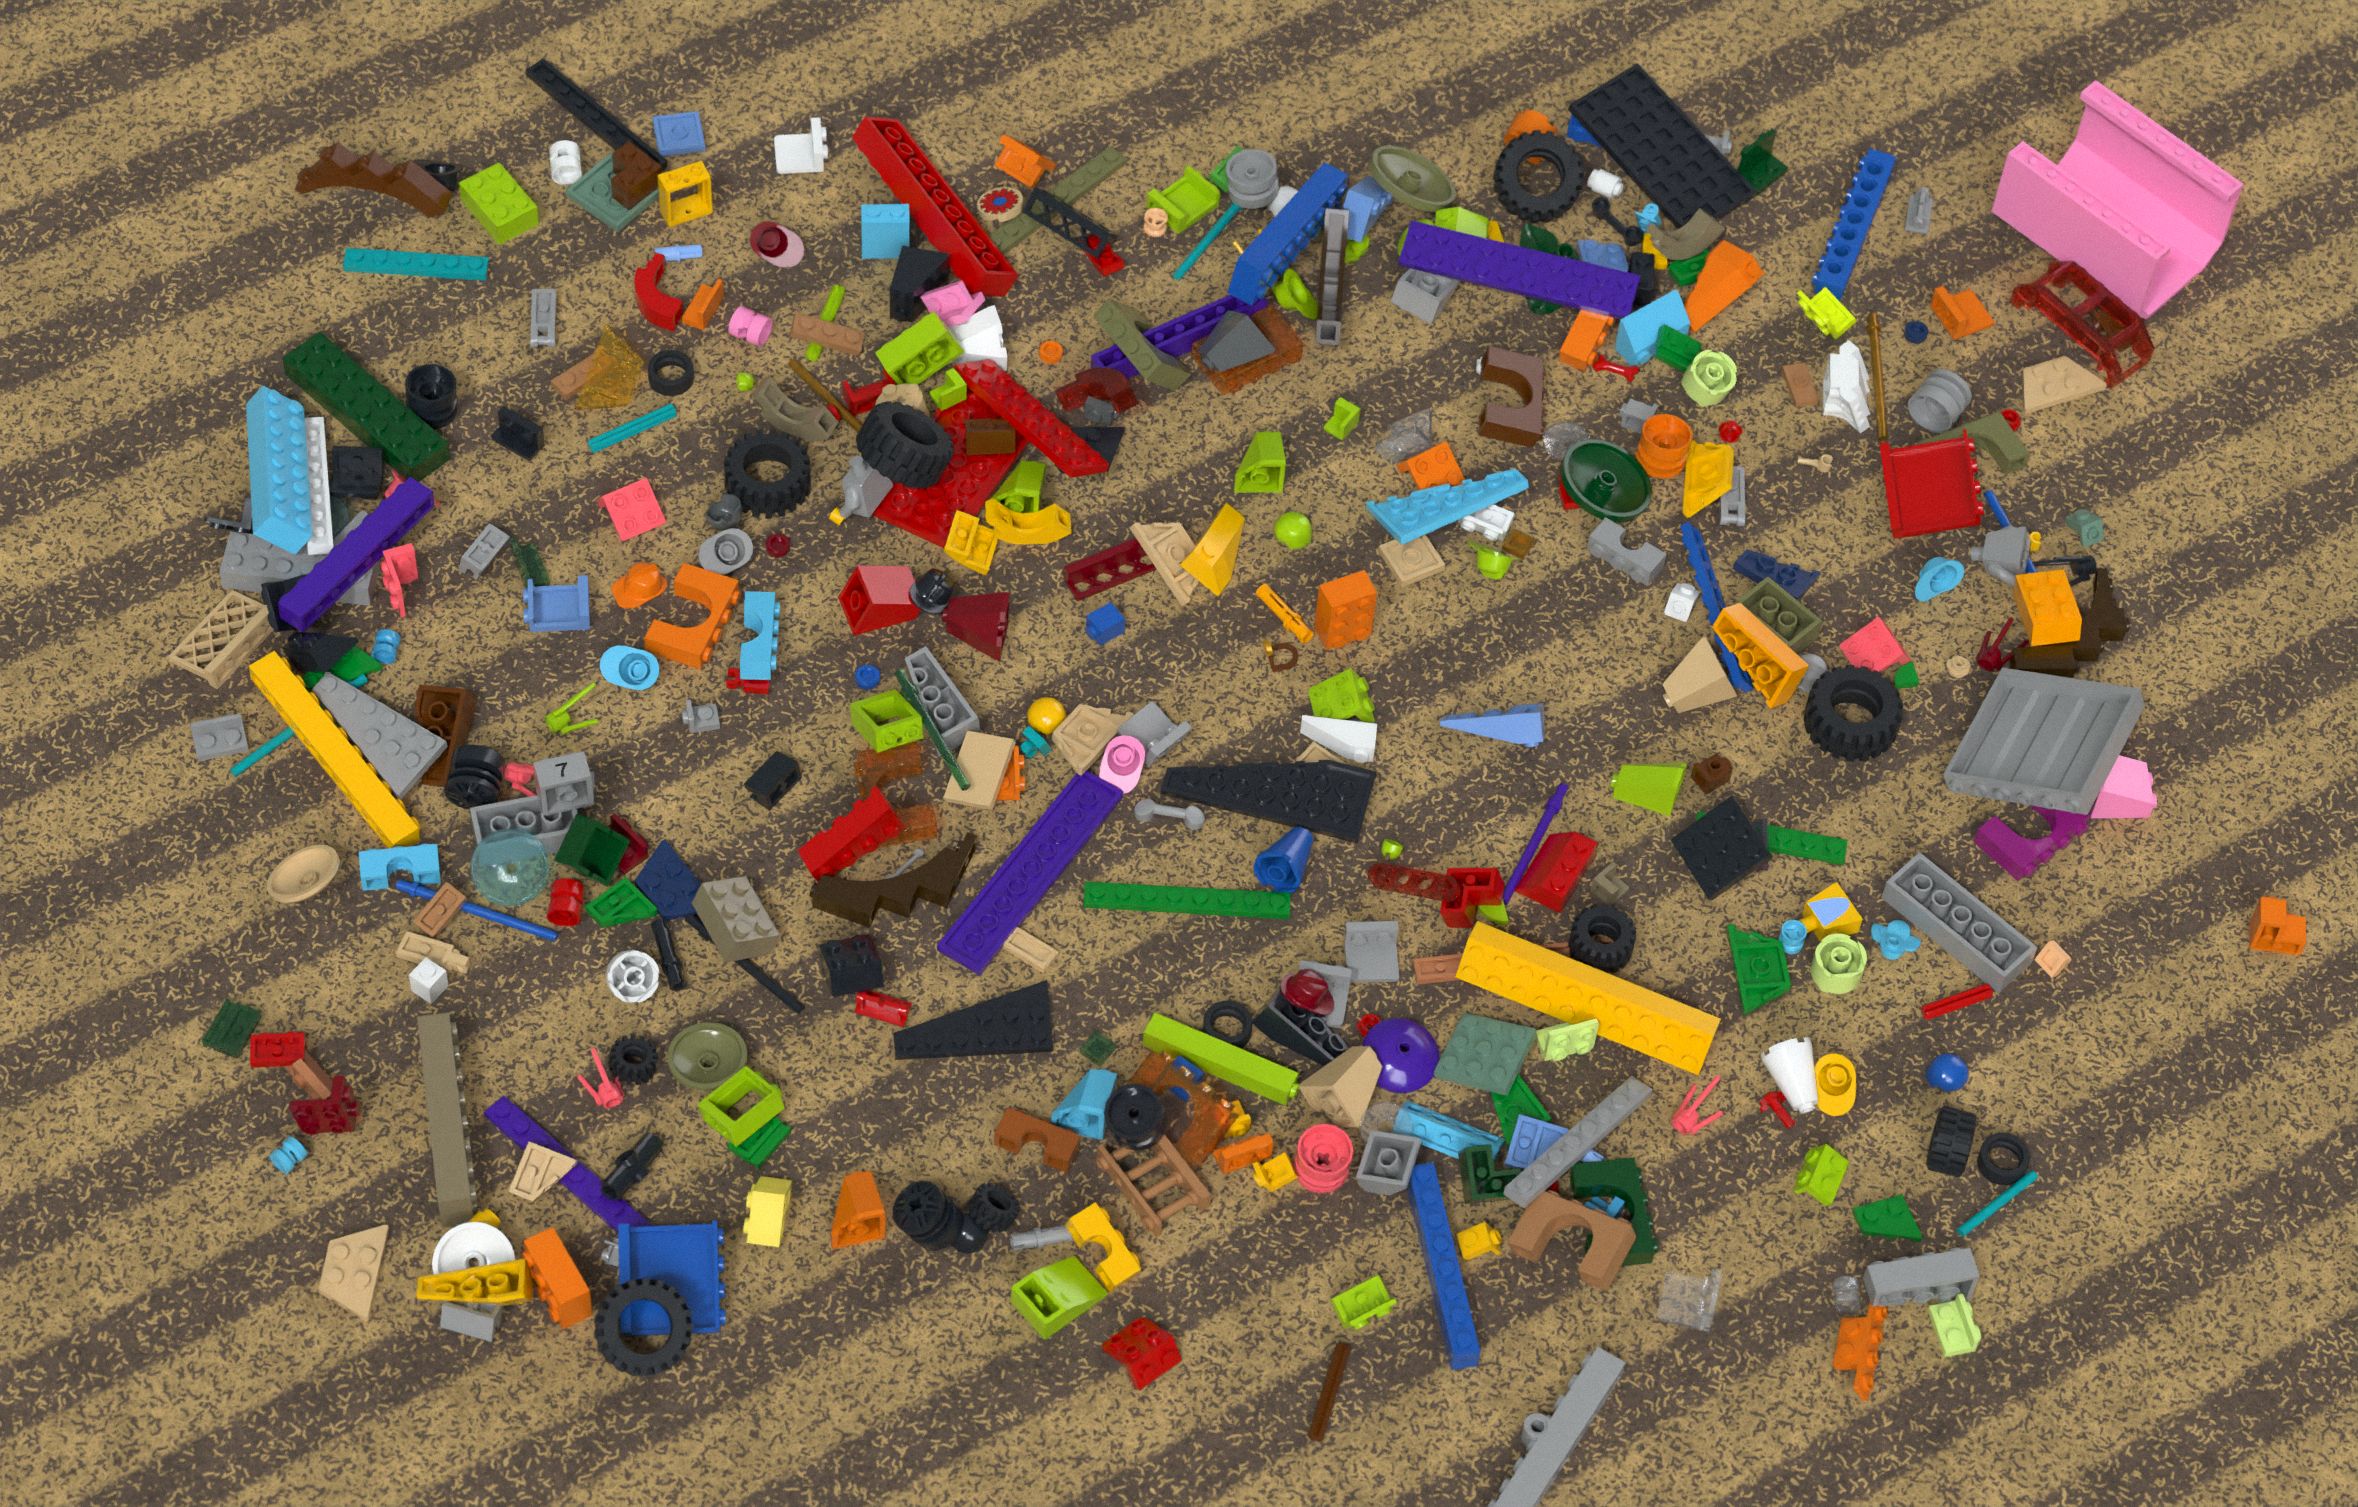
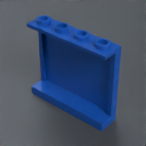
(681, 1258)

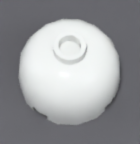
(632, 976)

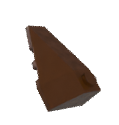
(448, 715)

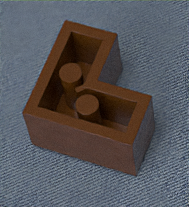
(634, 177)

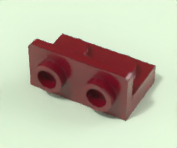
(637, 848)

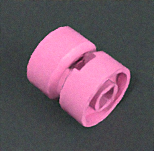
(750, 326)

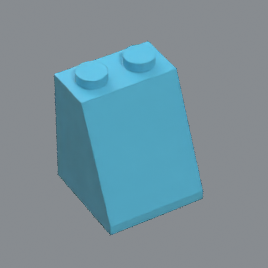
(884, 230)

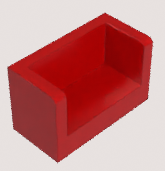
(864, 398)

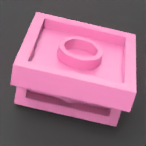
(952, 303)

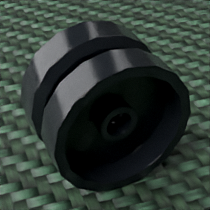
(1138, 1102)

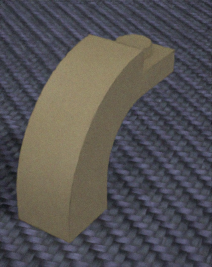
(1689, 239)
(792, 418)

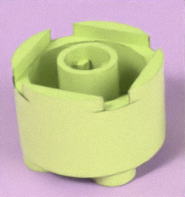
(1709, 377)
(1838, 964)

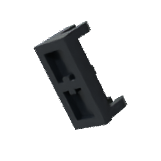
(773, 780)

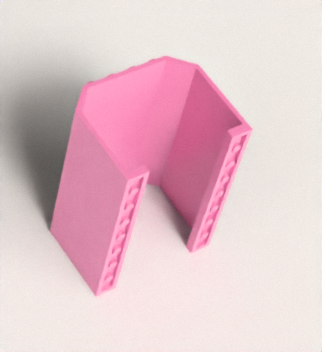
(2122, 202)

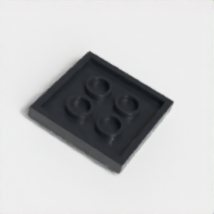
(1721, 848)

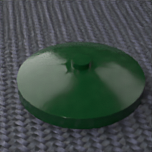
(1605, 480)

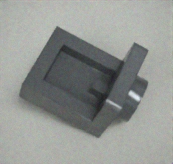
(1099, 411)

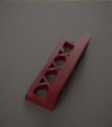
(1104, 563)

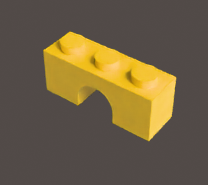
(1094, 1226)

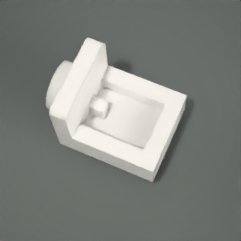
(1682, 601)

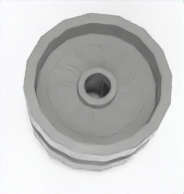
(1252, 178)

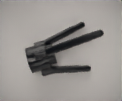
(2080, 566)

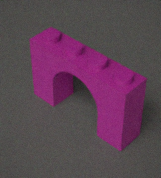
(2023, 855)

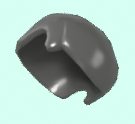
(725, 513)

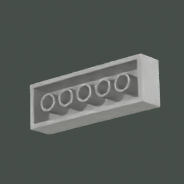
(255, 561)
(1959, 922)

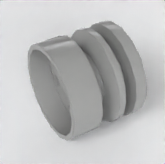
(1939, 400)

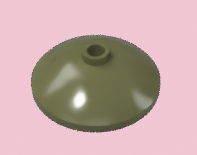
(703, 1046)

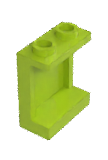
(1185, 200)

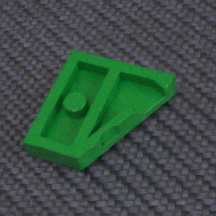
(620, 905)

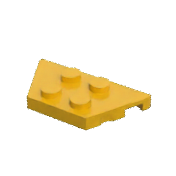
(1706, 475)

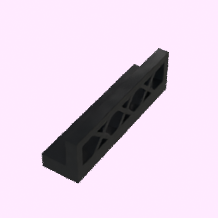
(1075, 216)

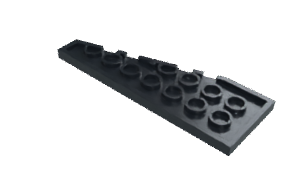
(1311, 795)

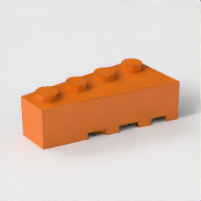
(1584, 339)

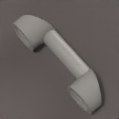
(1147, 808)

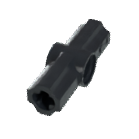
(631, 1166)

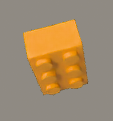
(2047, 607)

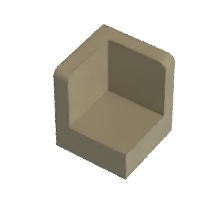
(1608, 886)

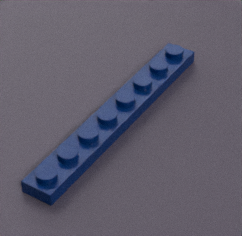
(1712, 599)

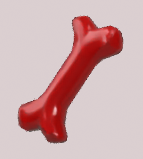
(1604, 364)

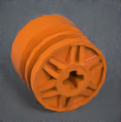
(1664, 445)

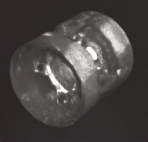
(1846, 1294)

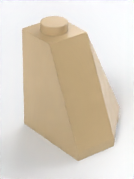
(1698, 680)
(1344, 1085)

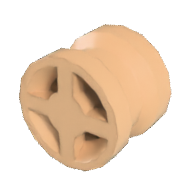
(1154, 216)

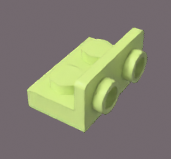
(1955, 1326)

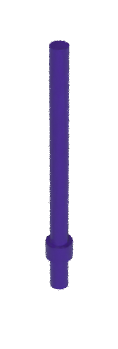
(1552, 807)

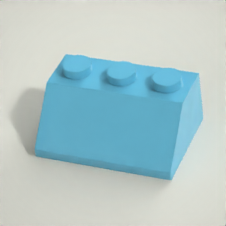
(1640, 329)

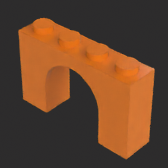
(695, 644)

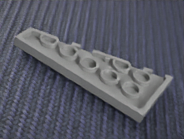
(386, 739)

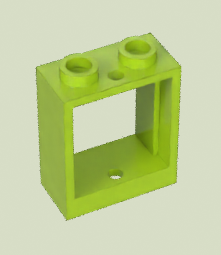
(881, 707)
(732, 1091)

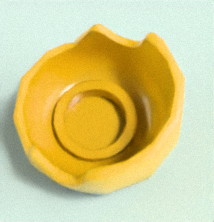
(1046, 715)

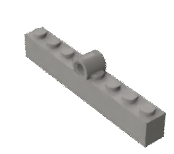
(1560, 1433)

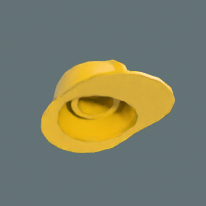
(1835, 1084)

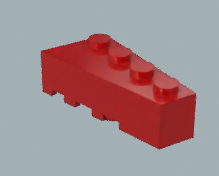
(852, 835)

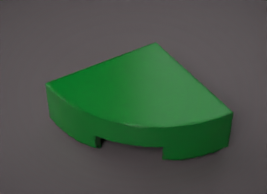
(1906, 677)

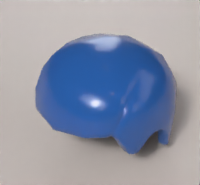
(1947, 1072)

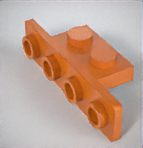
(1859, 1346)

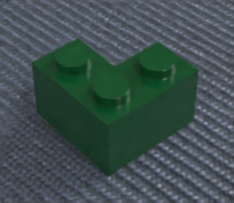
(1479, 1177)

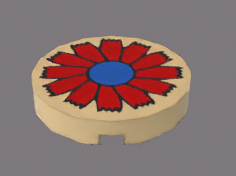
(1000, 204)

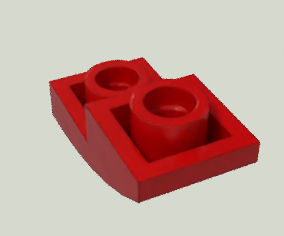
(1108, 262)

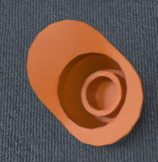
(639, 585)

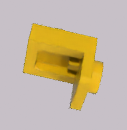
(1275, 1172)
(1479, 1240)

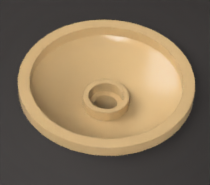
(303, 874)

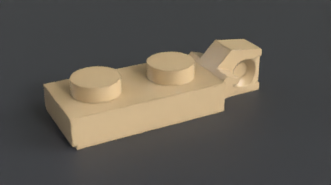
(417, 947)

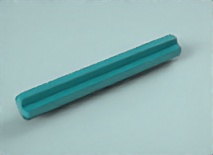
(631, 428)

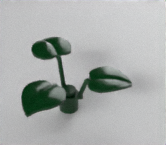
(1544, 241)

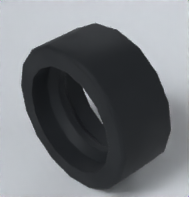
(670, 387)
(1232, 1009)
(1998, 1175)

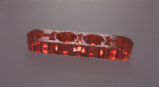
(1415, 878)

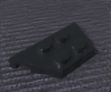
(1101, 439)

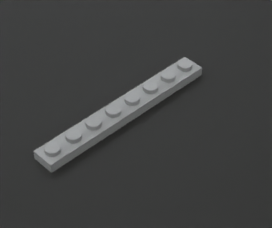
(1577, 1142)

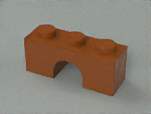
(1019, 1128)

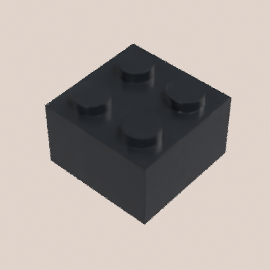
(851, 965)

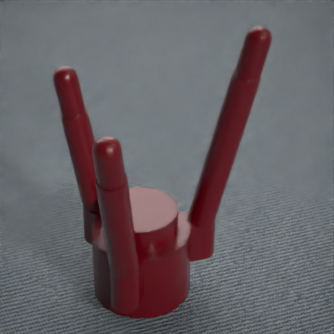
(1990, 657)

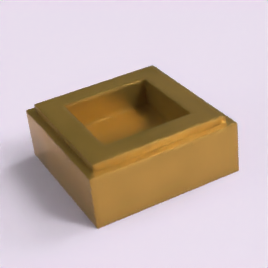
(1518, 544)

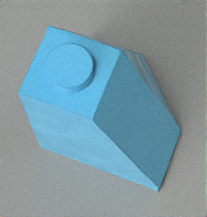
(1086, 1104)

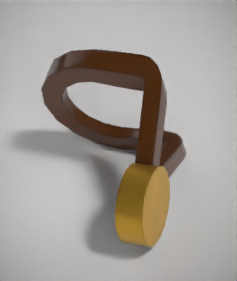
(1269, 652)

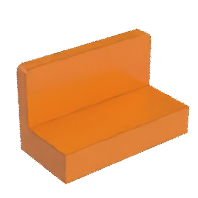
(704, 305)

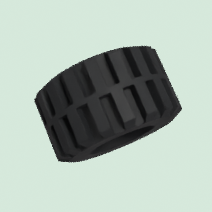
(1602, 922)
(1951, 1141)

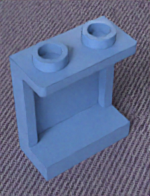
(557, 606)

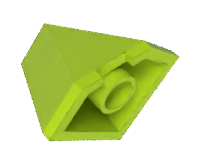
(1262, 465)
(1023, 488)
(1649, 785)

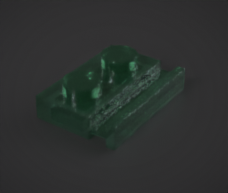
(232, 1029)

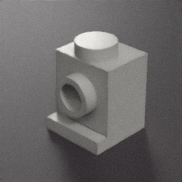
(1635, 414)

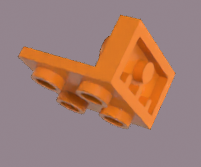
(1960, 313)
(1433, 467)

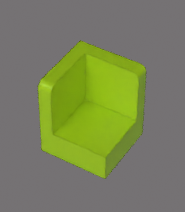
(951, 392)
(1344, 419)

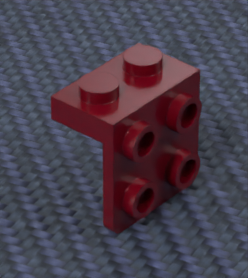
(328, 1115)

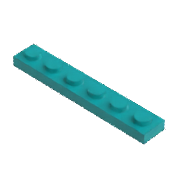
(415, 264)

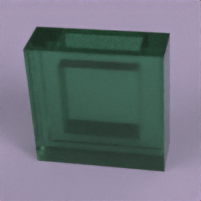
(1097, 1049)

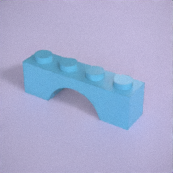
(756, 655)

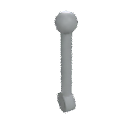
(918, 854)

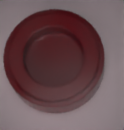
(777, 545)

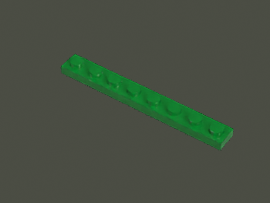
(1187, 900)

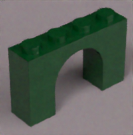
(1622, 1180)

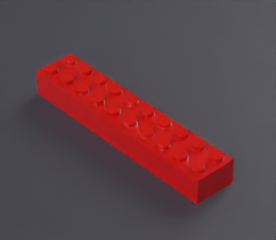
(934, 206)

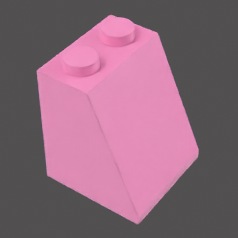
(2126, 791)

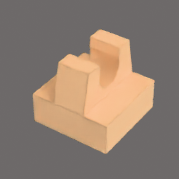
(2053, 959)

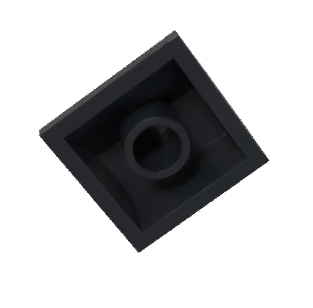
(317, 651)

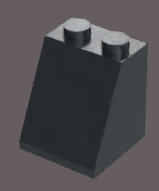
(914, 275)

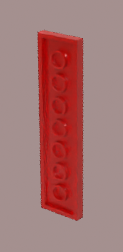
(1031, 418)

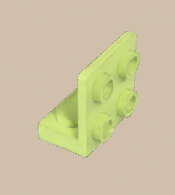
(1567, 1039)

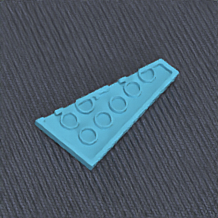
(1442, 505)

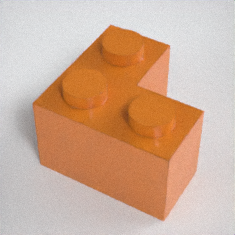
(2275, 930)

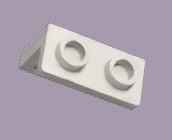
(1490, 521)

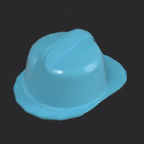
(1937, 577)
(629, 667)

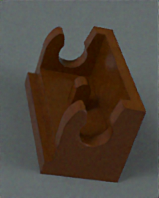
(989, 436)

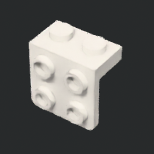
(801, 151)

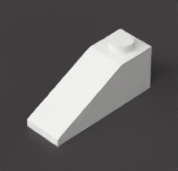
(1348, 738)

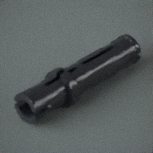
(671, 964)

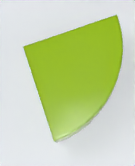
(1495, 913)

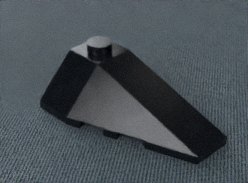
(1299, 1029)

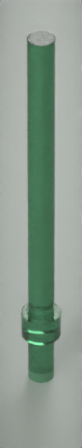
(911, 693)

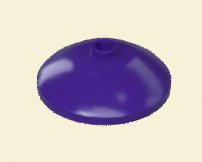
(1403, 1070)

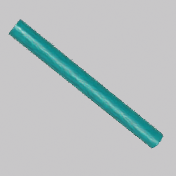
(1997, 1203)

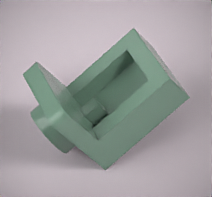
(2087, 525)

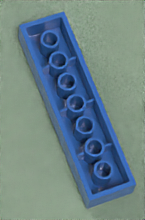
(1287, 235)

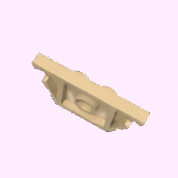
(2057, 383)
(1167, 548)
(1086, 735)
(354, 1269)

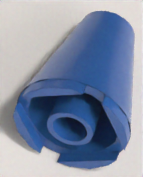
(1285, 861)

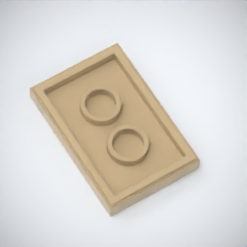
(984, 764)

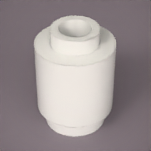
(1605, 183)

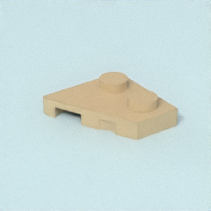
(539, 1171)

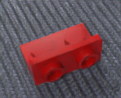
(277, 1049)

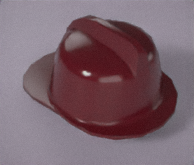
(776, 244)
(1308, 991)

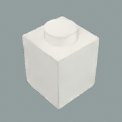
(428, 980)

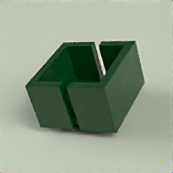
(592, 850)

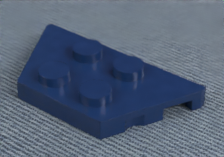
(668, 883)

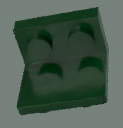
(1758, 163)

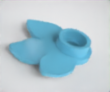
(1894, 939)

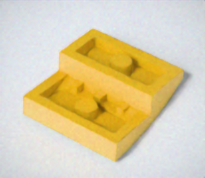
(971, 543)

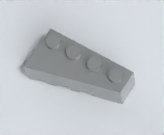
(941, 699)
(1922, 1278)

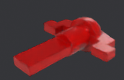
(1771, 1099)

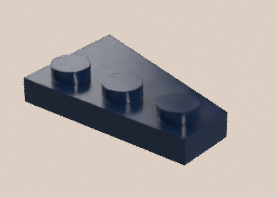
(1790, 578)

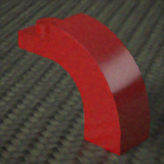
(653, 304)

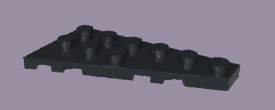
(998, 1026)

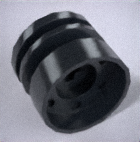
(432, 394)
(474, 776)
(928, 1215)

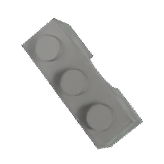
(1640, 564)

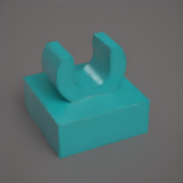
(1034, 743)

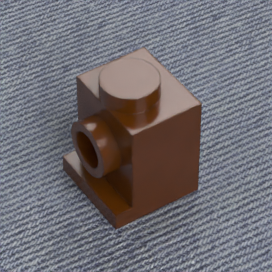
(1712, 773)

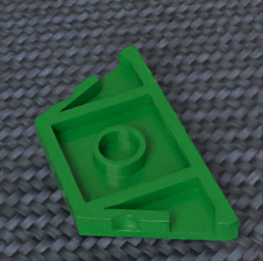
(1758, 968)

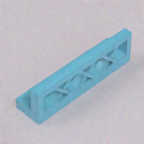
(1447, 1133)

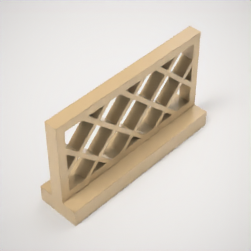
(239, 645)

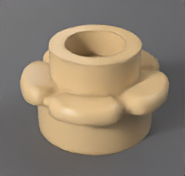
(1958, 671)

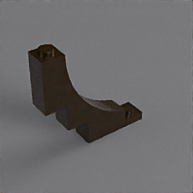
(932, 882)

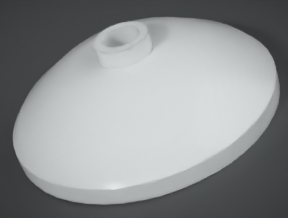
(471, 1241)

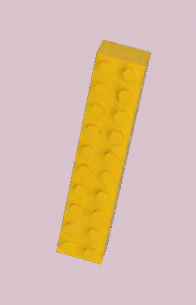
(1583, 993)

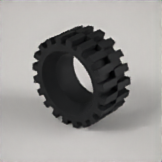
(772, 496)
(610, 1342)

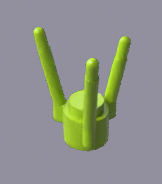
(559, 718)

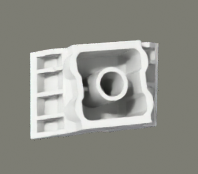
(1846, 387)

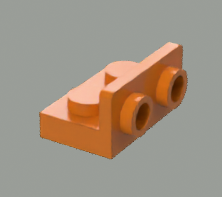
(1012, 781)
(1244, 1153)

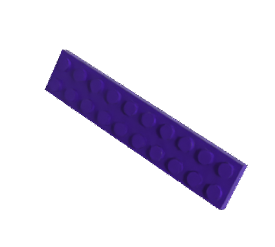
(1519, 270)
(1029, 871)

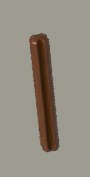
(1329, 1392)

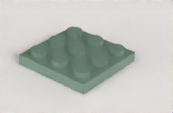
(595, 195)
(1485, 1053)

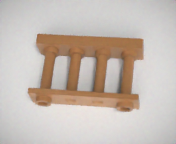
(1180, 1175)

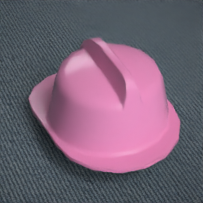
(1122, 762)

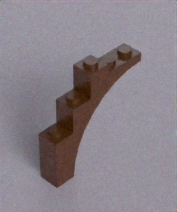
(373, 172)

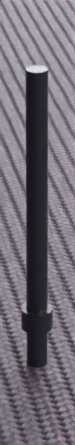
(751, 969)

